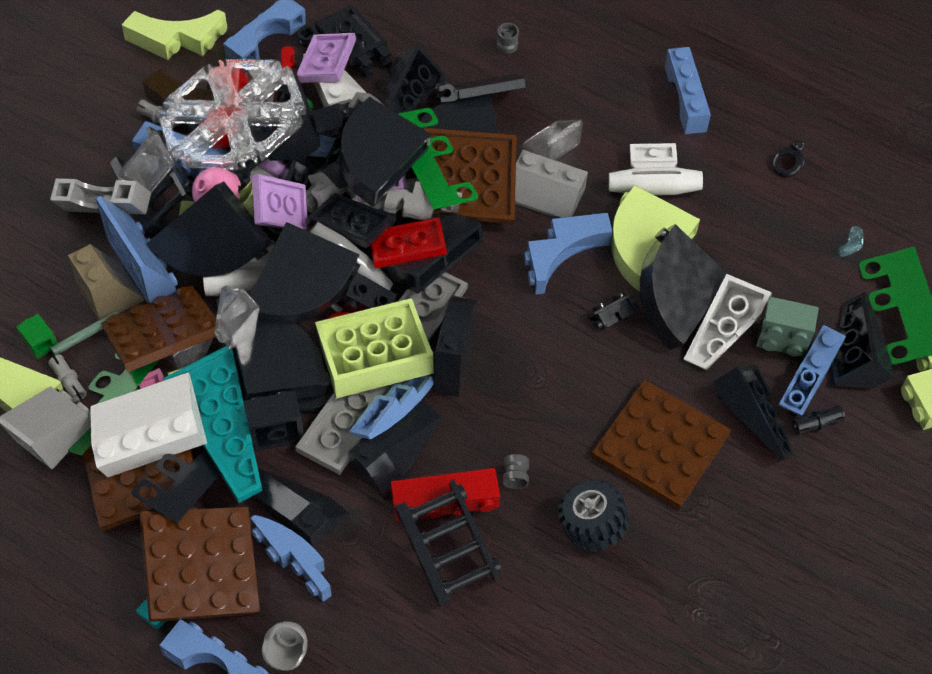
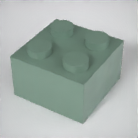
(787, 327)

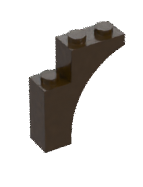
(160, 86)

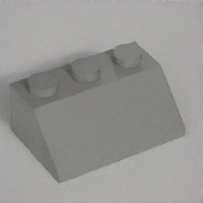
(548, 185)

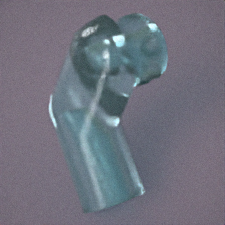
(854, 244)

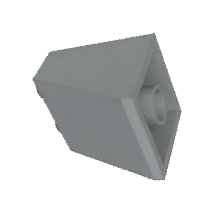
(47, 425)

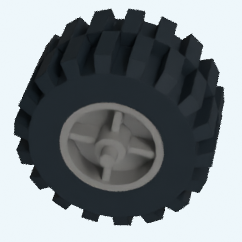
(593, 515)

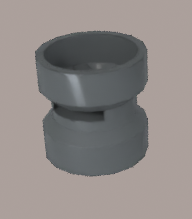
(507, 38)
(516, 468)

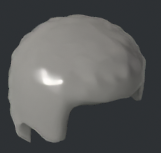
(284, 646)

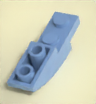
(812, 371)
(290, 548)

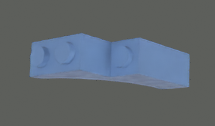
(564, 240)

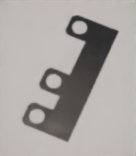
(189, 486)

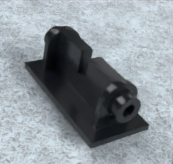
(605, 315)

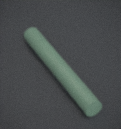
(79, 336)

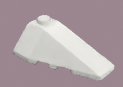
(339, 91)
(729, 316)

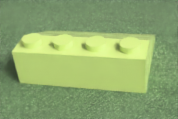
(375, 348)

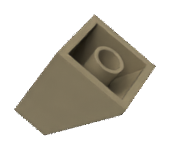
(103, 282)

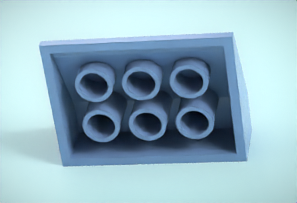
(132, 249)

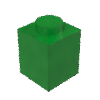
(36, 336)

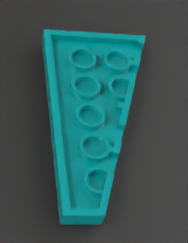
(224, 421)

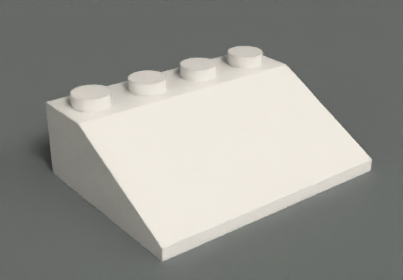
(146, 425)

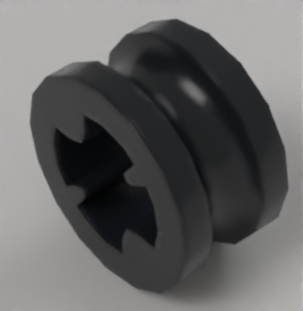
(302, 34)

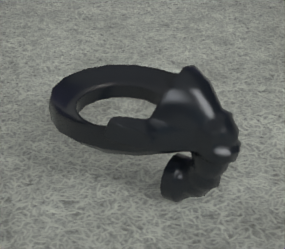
(795, 150)

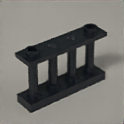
(153, 219)
(433, 564)

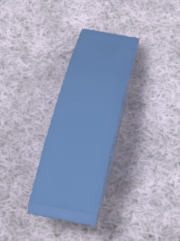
(389, 409)

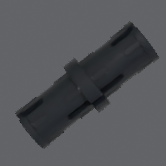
(818, 420)

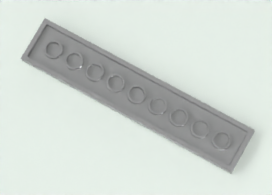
(329, 435)

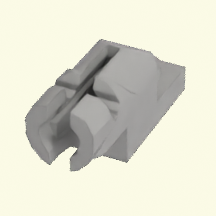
(321, 190)
(413, 204)

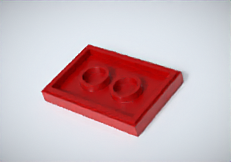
(409, 243)

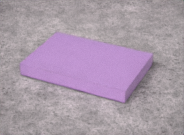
(326, 57)
(279, 202)

